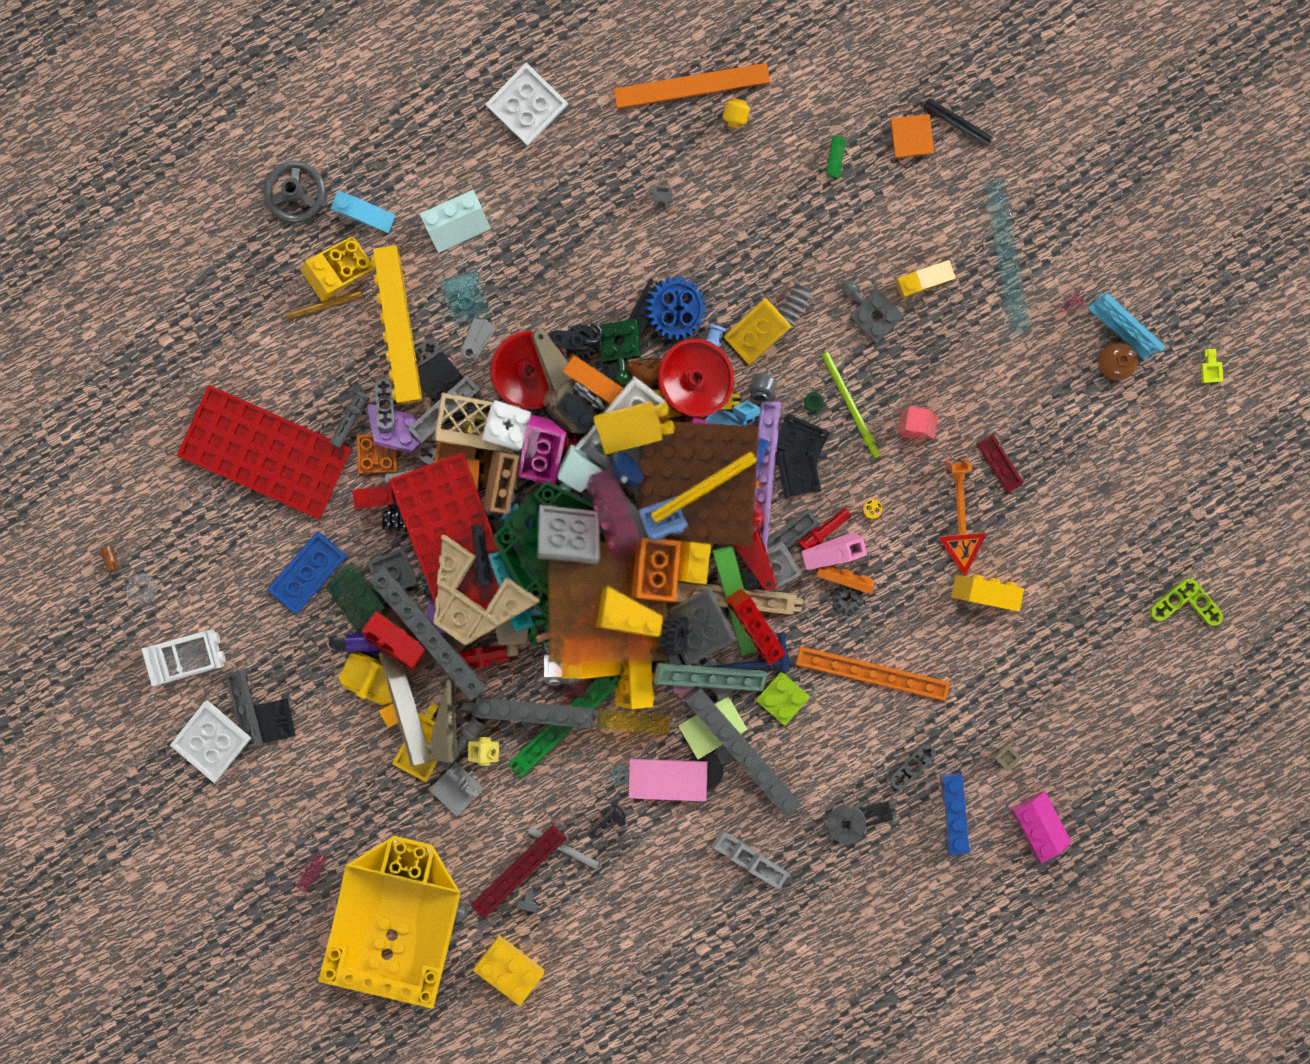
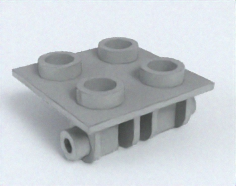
(456, 789)

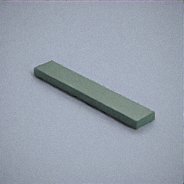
(710, 677)

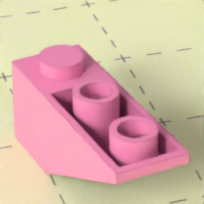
(835, 551)

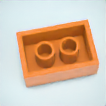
(656, 570)

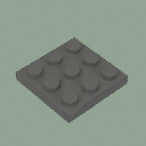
(706, 625)

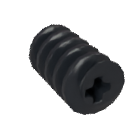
(393, 518)

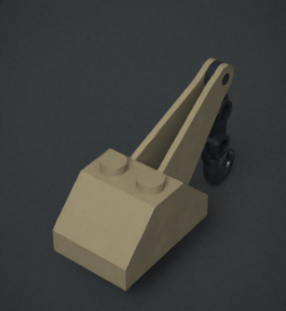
(553, 364)

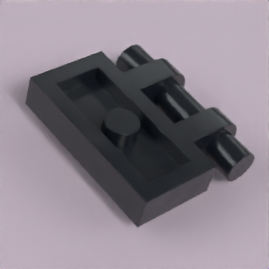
(575, 411)

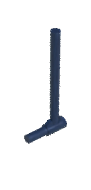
(781, 664)

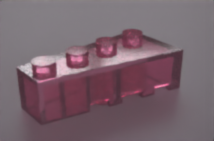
(613, 514)

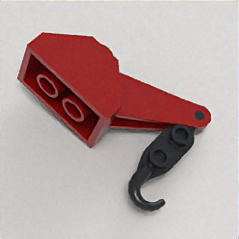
(755, 557)

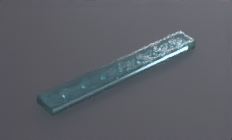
(1007, 255)

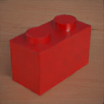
(373, 497)

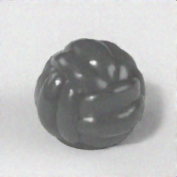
(461, 913)

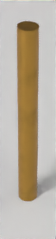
(324, 305)

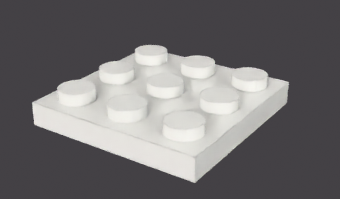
(527, 104)
(210, 741)

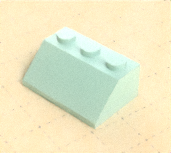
(455, 221)

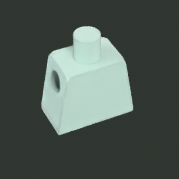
(576, 470)

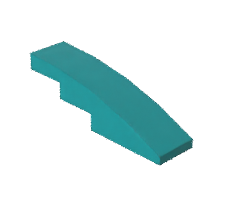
(523, 620)

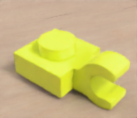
(1211, 370)

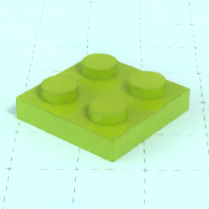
(782, 698)

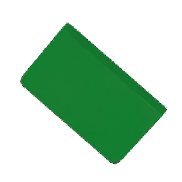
(835, 157)

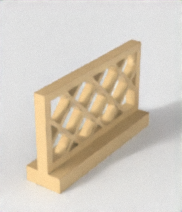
(462, 438)

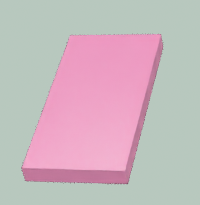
(668, 779)

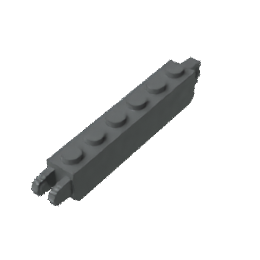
(532, 712)

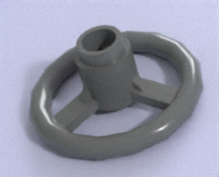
(290, 184)

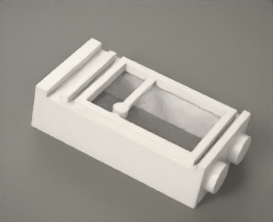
(183, 657)

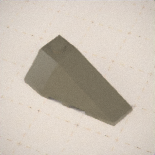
(444, 735)

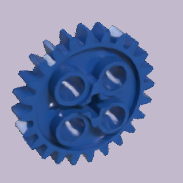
(659, 308)

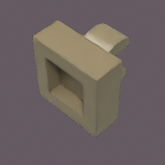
(1007, 757)

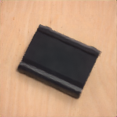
(799, 433)
(798, 471)
(603, 821)

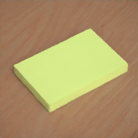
(700, 737)

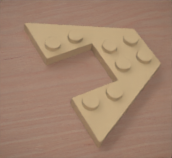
(461, 615)

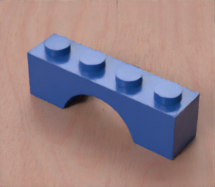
(955, 811)

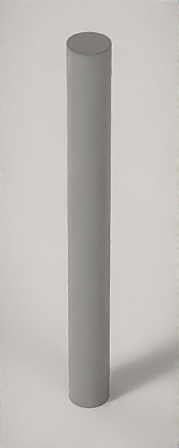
(568, 850)

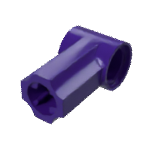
(356, 643)

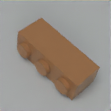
(500, 482)

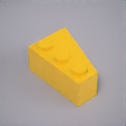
(988, 592)
(626, 615)

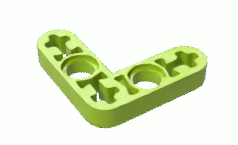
(1191, 597)

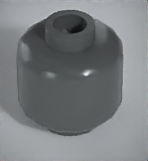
(763, 387)

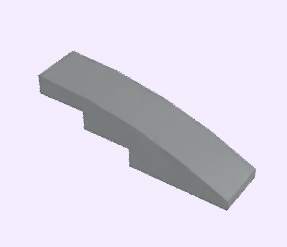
(427, 422)
(750, 859)

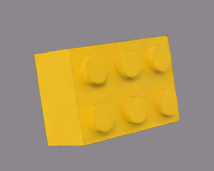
(509, 970)

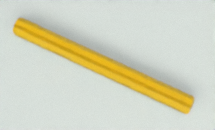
(703, 487)

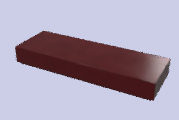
(1000, 463)

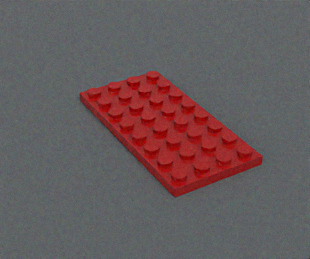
(264, 452)
(445, 502)

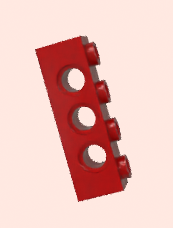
(755, 626)

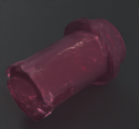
(579, 689)

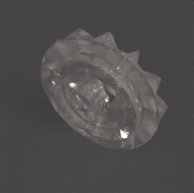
(144, 580)

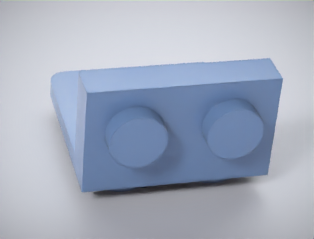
(674, 523)

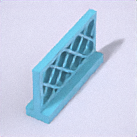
(1125, 326)

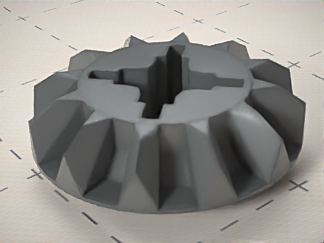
(840, 604)

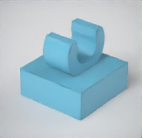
(746, 411)

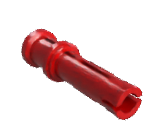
(817, 535)

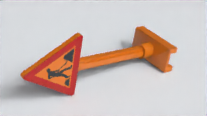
(962, 546)

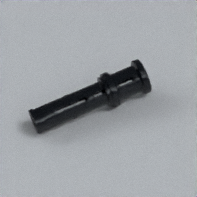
(481, 564)

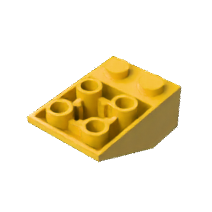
(336, 268)

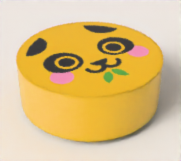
(872, 509)

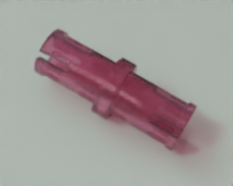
(312, 872)

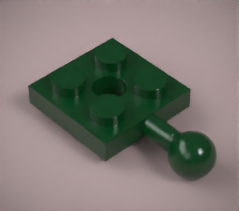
(628, 350)

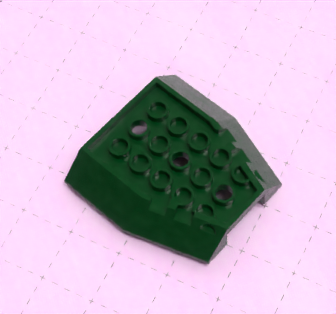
(520, 544)

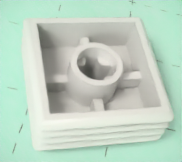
(495, 430)

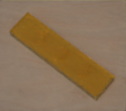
(633, 721)

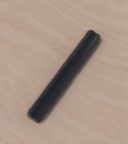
(958, 122)

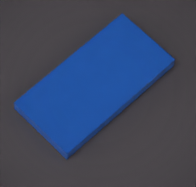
(307, 572)

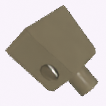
(507, 636)

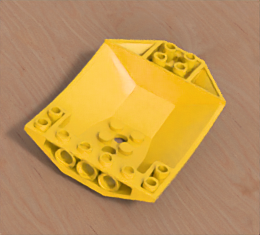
(400, 889)

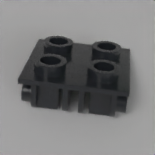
(438, 376)
(275, 720)

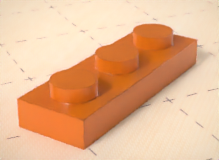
(847, 578)

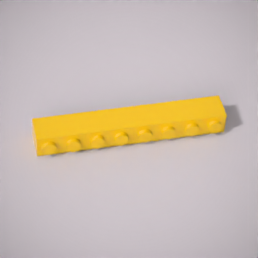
(397, 325)

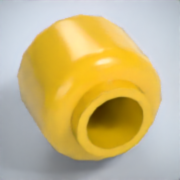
(736, 112)

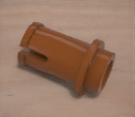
(109, 558)

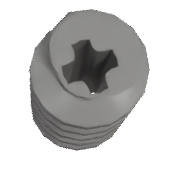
(795, 303)

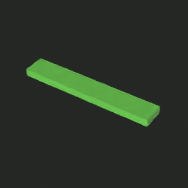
(731, 583)

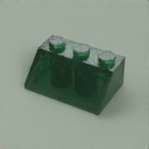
(356, 596)

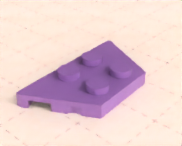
(401, 437)

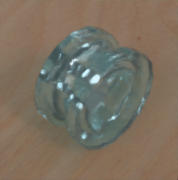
(626, 774)

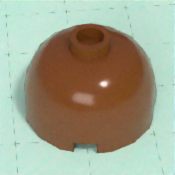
(1118, 361)
(645, 371)

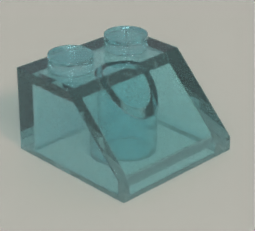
(465, 297)

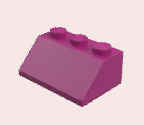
(541, 450)
(1041, 826)

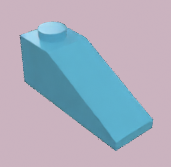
(362, 211)

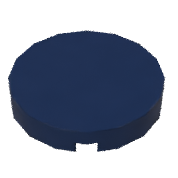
(626, 469)

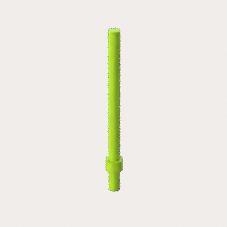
(867, 438)

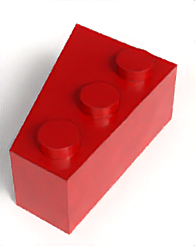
(393, 641)

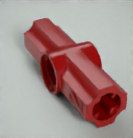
(485, 655)

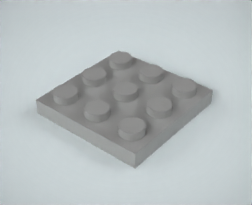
(568, 534)

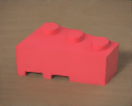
(917, 423)

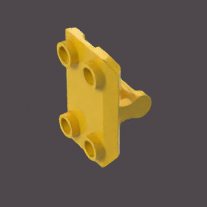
(365, 678)

